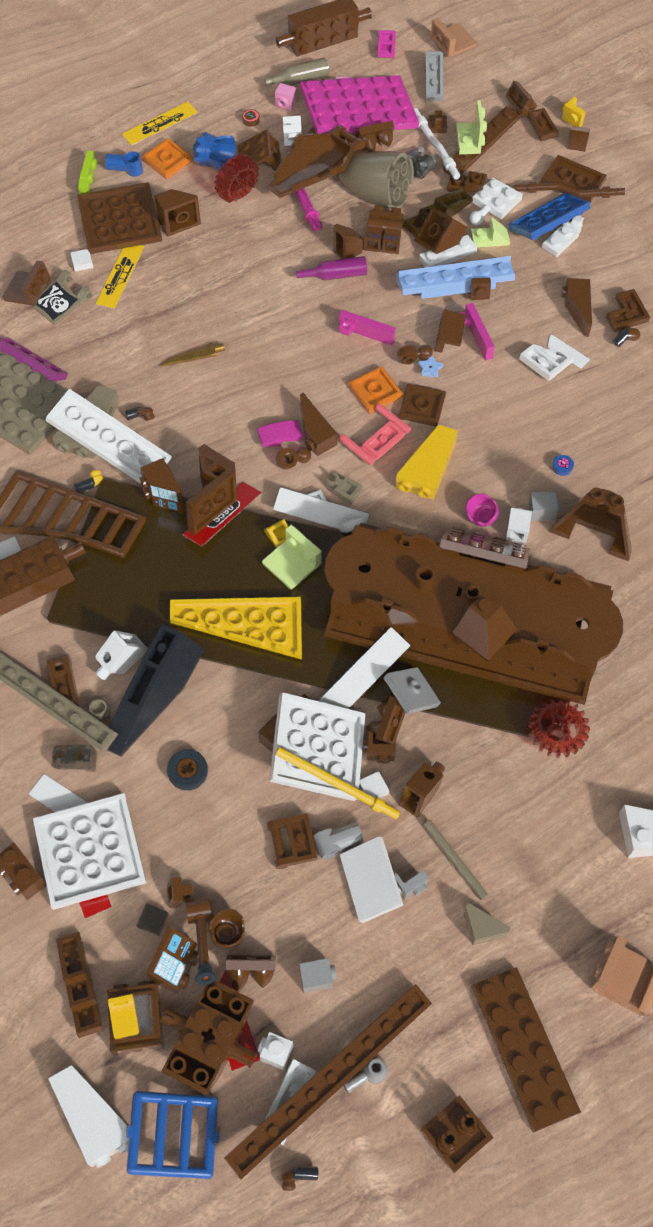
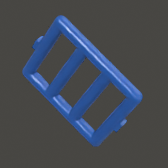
(183, 1169)

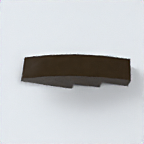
(448, 204)

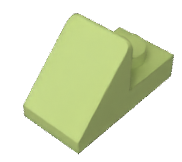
(492, 236)

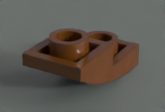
(471, 183)

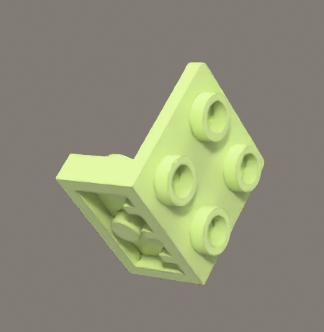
(470, 134)
(293, 558)

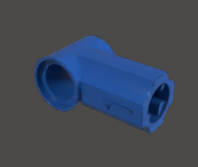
(129, 162)

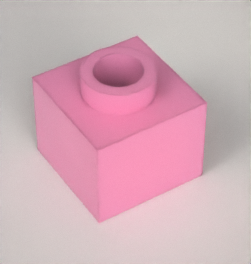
(285, 96)

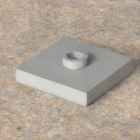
(412, 690)

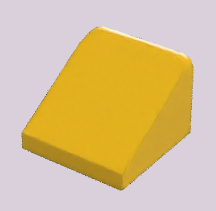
(276, 532)

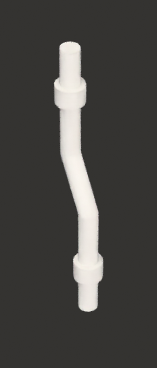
(448, 162)

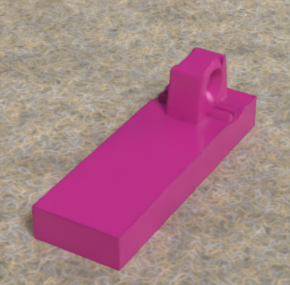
(366, 327)
(479, 331)

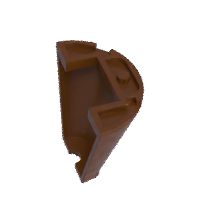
(602, 512)

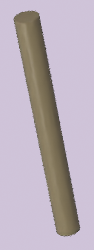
(455, 859)

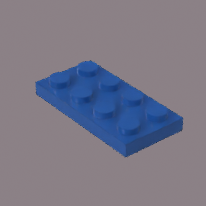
(549, 216)

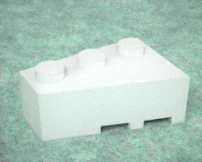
(637, 830)

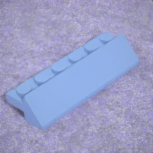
(453, 278)

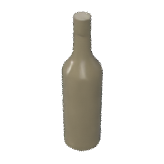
(301, 72)

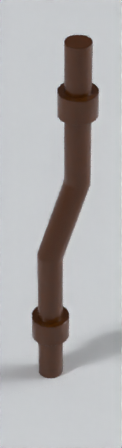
(605, 192)

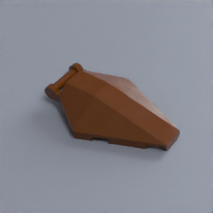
(314, 160)

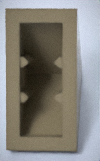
(483, 926)

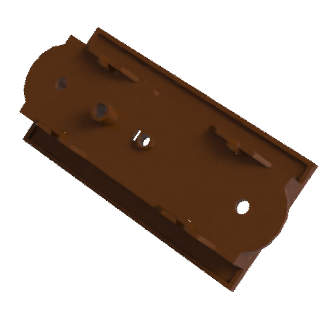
(427, 611)

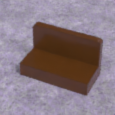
(450, 329)

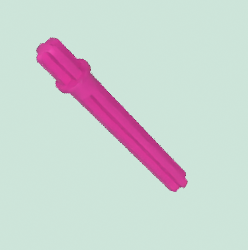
(311, 214)

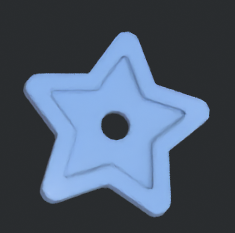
(430, 372)

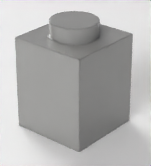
(544, 506)
(317, 975)

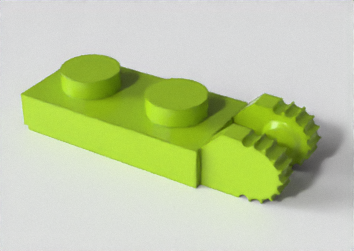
(87, 174)

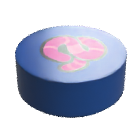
(563, 465)

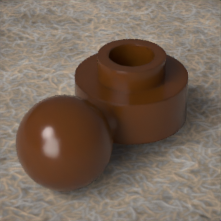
(409, 354)
(302, 455)

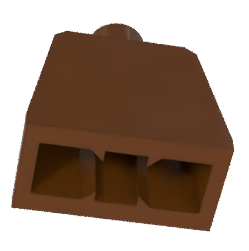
(422, 788)

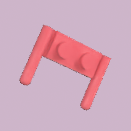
(382, 440)

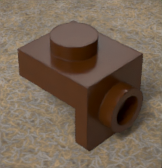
(480, 288)
(378, 752)

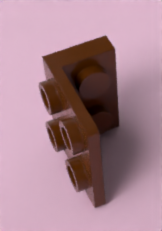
(262, 148)

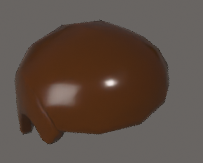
(226, 928)

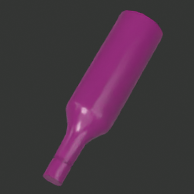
(336, 269)

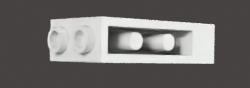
(91, 1118)

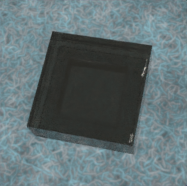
(152, 919)

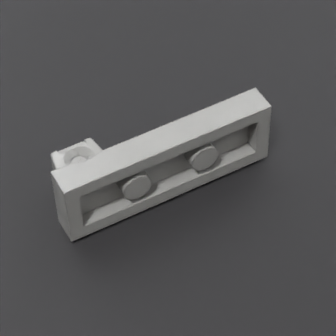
(434, 76)

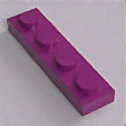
(30, 358)

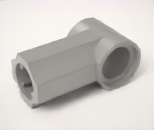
(331, 842)

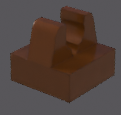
(438, 122)
(178, 892)

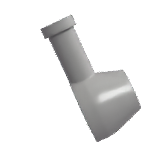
(368, 1075)

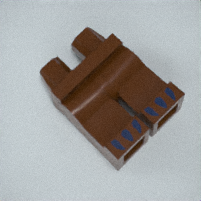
(385, 224)

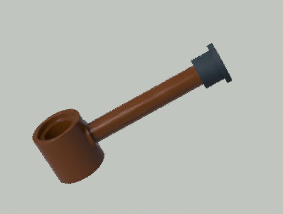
(199, 912)

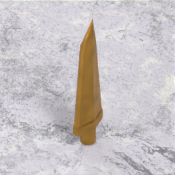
(199, 353)

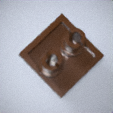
(456, 1134)

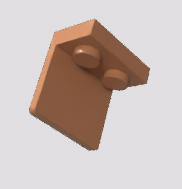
(451, 39)

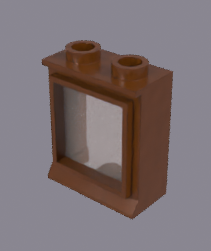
(148, 1015)

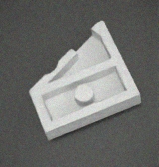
(545, 361)

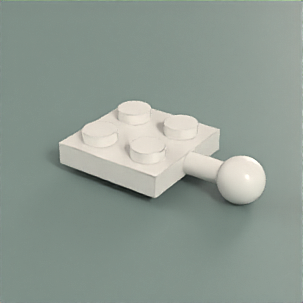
(496, 199)

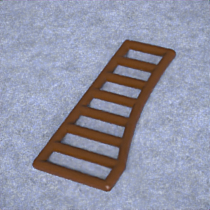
(67, 534)

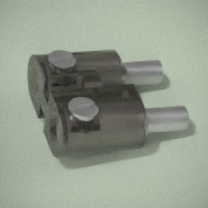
(424, 164)

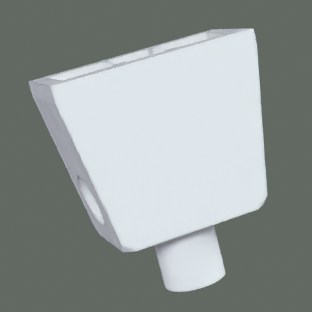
(119, 654)

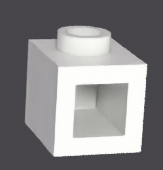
(275, 1050)

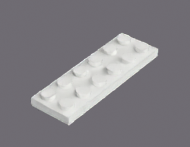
(104, 435)

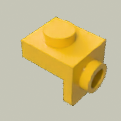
(572, 113)

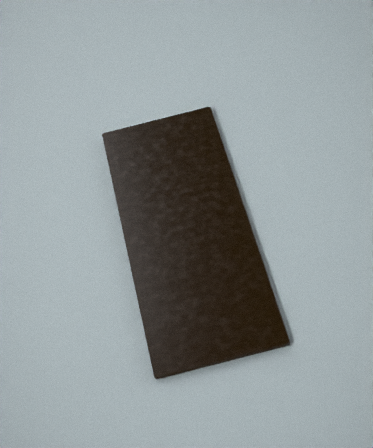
(164, 566)

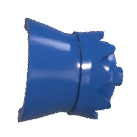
(214, 150)

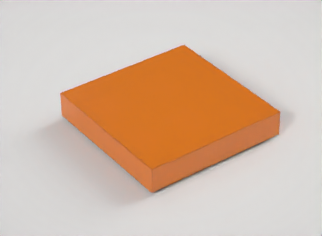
(167, 158)
(375, 388)

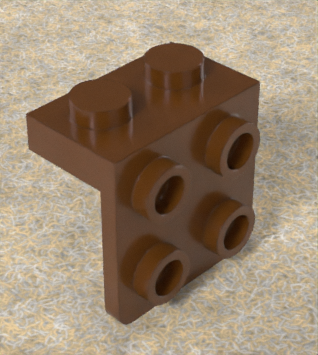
(28, 286)

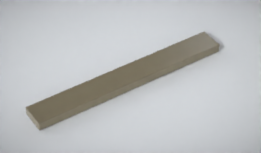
(56, 704)

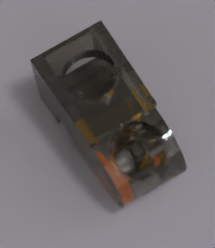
(74, 757)

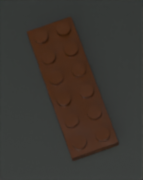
(525, 1050)

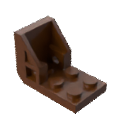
(217, 491)

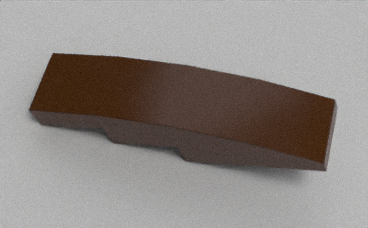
(79, 985)

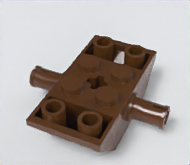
(216, 1012)

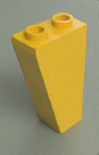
(427, 465)

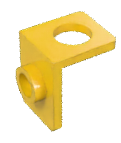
(123, 1016)

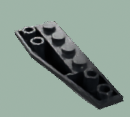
(154, 686)

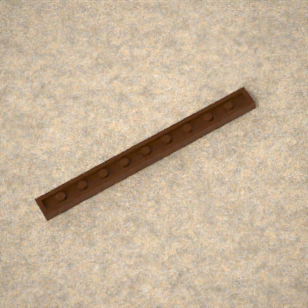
(326, 1082)

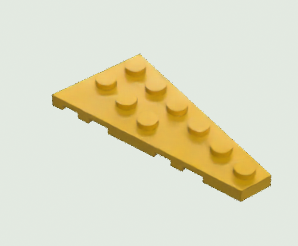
(258, 622)

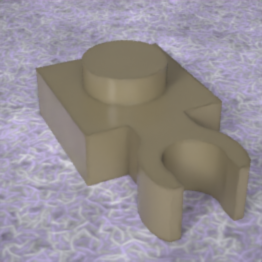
(345, 489)

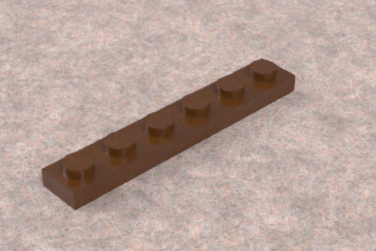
(495, 130)

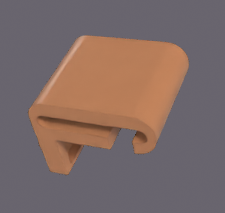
(625, 978)

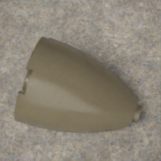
(380, 177)

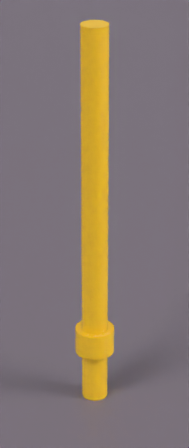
(377, 804)

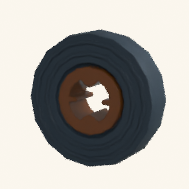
(186, 759)

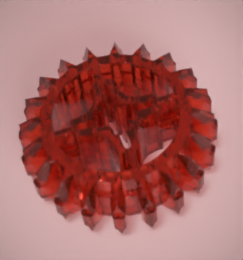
(236, 178)
(570, 716)

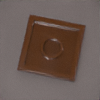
(422, 405)

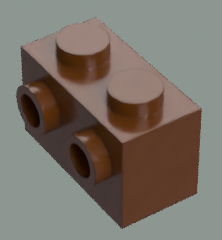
(21, 872)

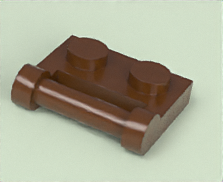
(300, 840)

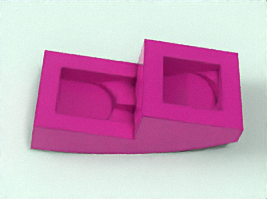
(386, 44)
(274, 434)

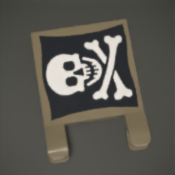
(58, 300)

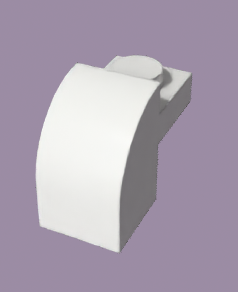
(291, 129)

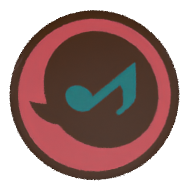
(251, 117)

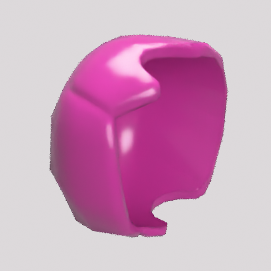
(482, 510)

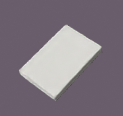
(371, 879)

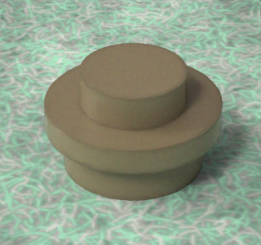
(99, 709)

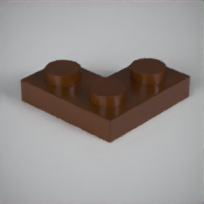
(631, 312)

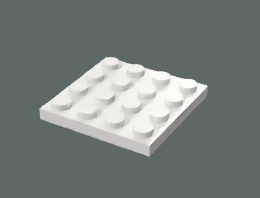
(322, 736)
(88, 851)

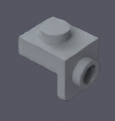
(413, 886)

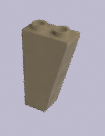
(104, 399)

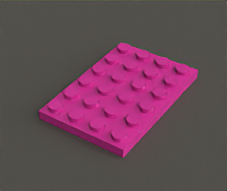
(358, 103)

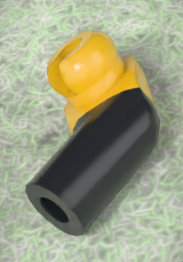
(90, 483)

